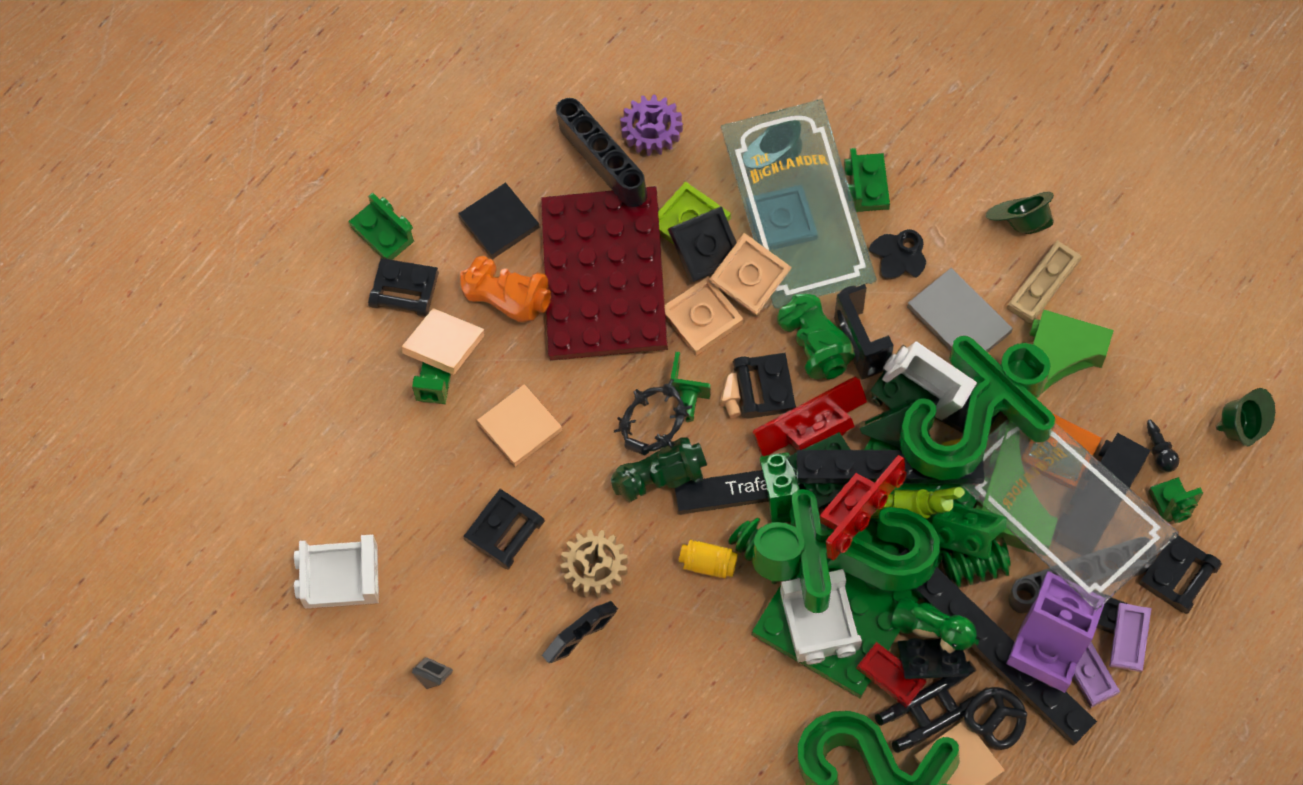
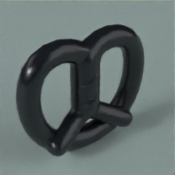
(997, 716)

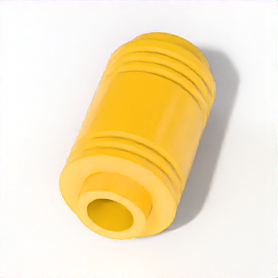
(708, 559)

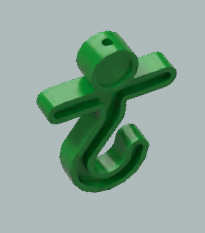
(999, 387)
(801, 548)
(864, 735)

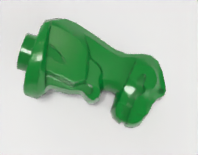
(823, 342)

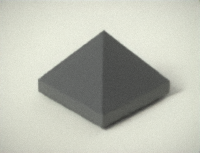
(431, 673)

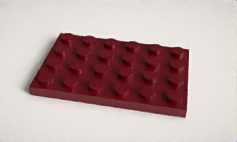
(603, 275)

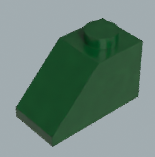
(887, 425)

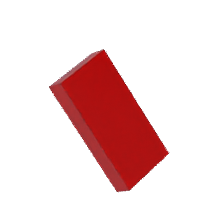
(888, 674)

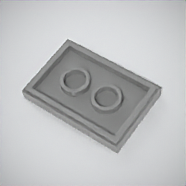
(956, 310)

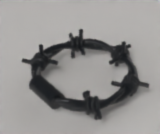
(642, 398)

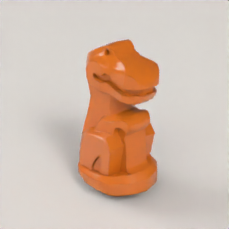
(510, 293)

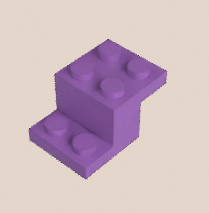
(1054, 634)

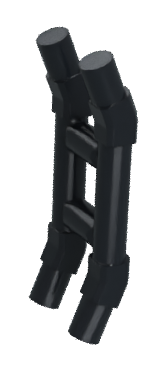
(927, 727)

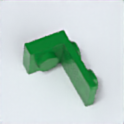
(431, 385)
(780, 485)
(1174, 501)

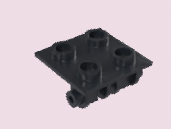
(929, 660)

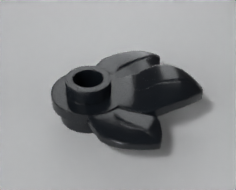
(898, 257)

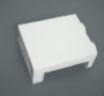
(933, 375)
(337, 573)
(820, 633)

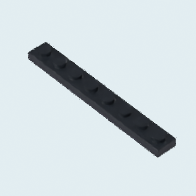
(995, 647)

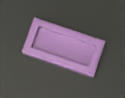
(1130, 637)

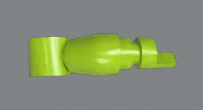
(922, 501)

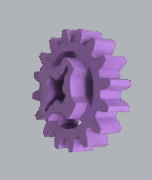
(651, 125)

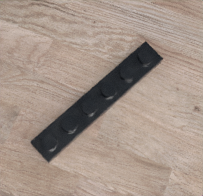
(841, 466)

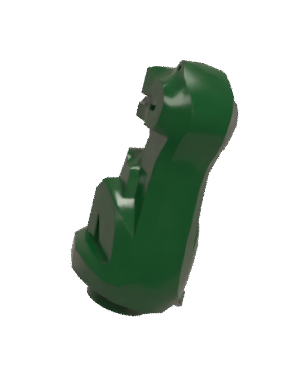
(664, 467)

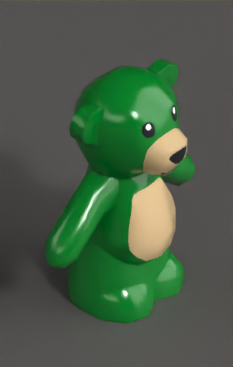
(929, 622)

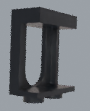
(869, 356)

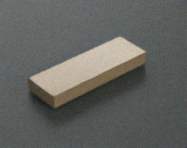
(1044, 282)

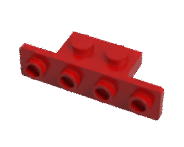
(813, 419)
(857, 503)

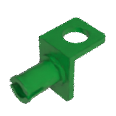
(689, 389)

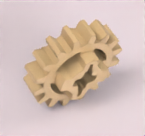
(605, 567)

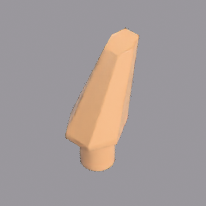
(731, 396)

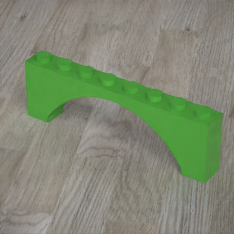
(1070, 348)

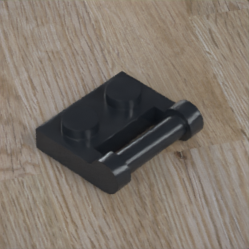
(404, 279)
(774, 385)
(496, 522)
(1171, 567)

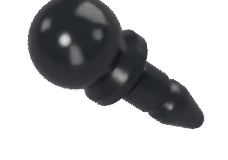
(1165, 457)

